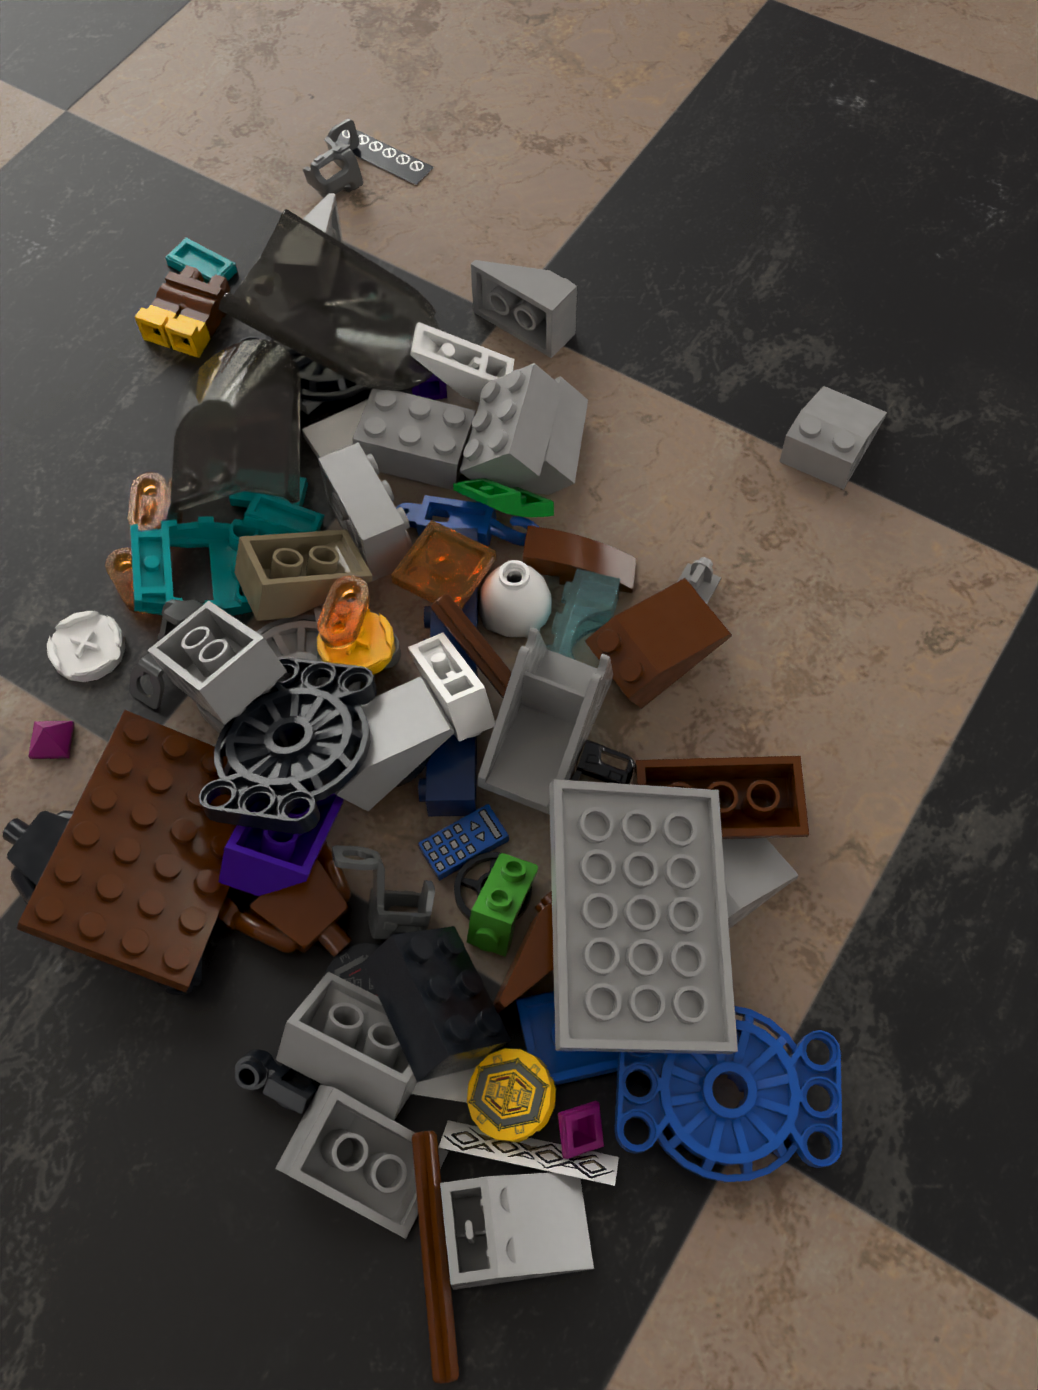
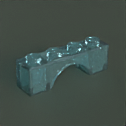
(588, 606)

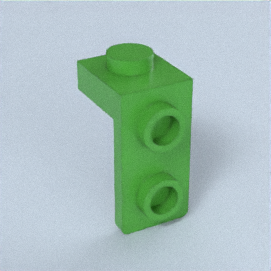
(499, 903)

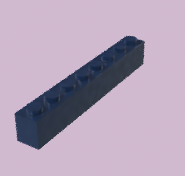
(452, 769)

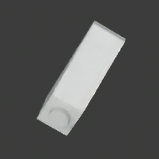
(457, 361)
(454, 686)

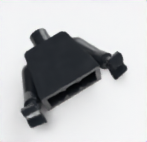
(33, 848)

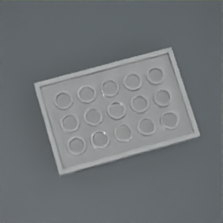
(639, 920)

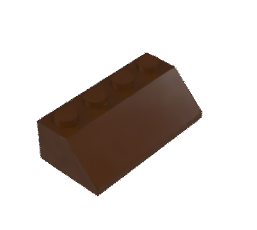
(755, 793)

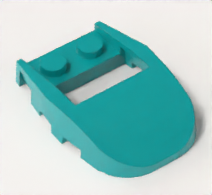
(153, 562)

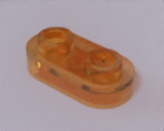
(147, 508)
(115, 565)
(343, 615)

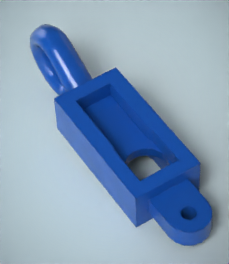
(465, 515)

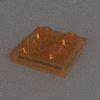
(443, 564)

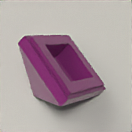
(51, 739)
(580, 1129)

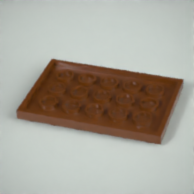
(138, 858)

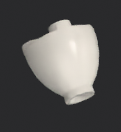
(514, 600)

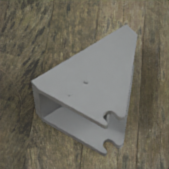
(542, 723)

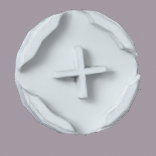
(86, 646)

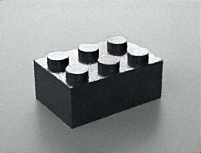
(435, 1002)

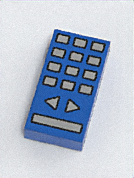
(463, 840)

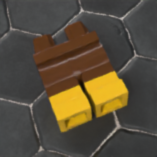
(184, 310)

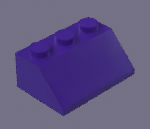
(273, 860)

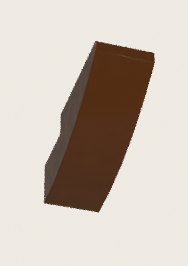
(562, 553)

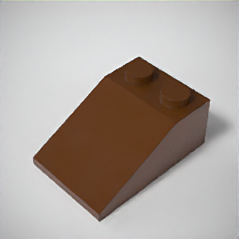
(658, 641)
(532, 958)

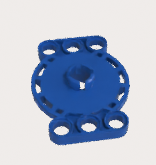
(768, 1114)

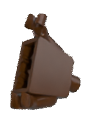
(299, 913)

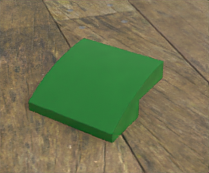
(505, 499)

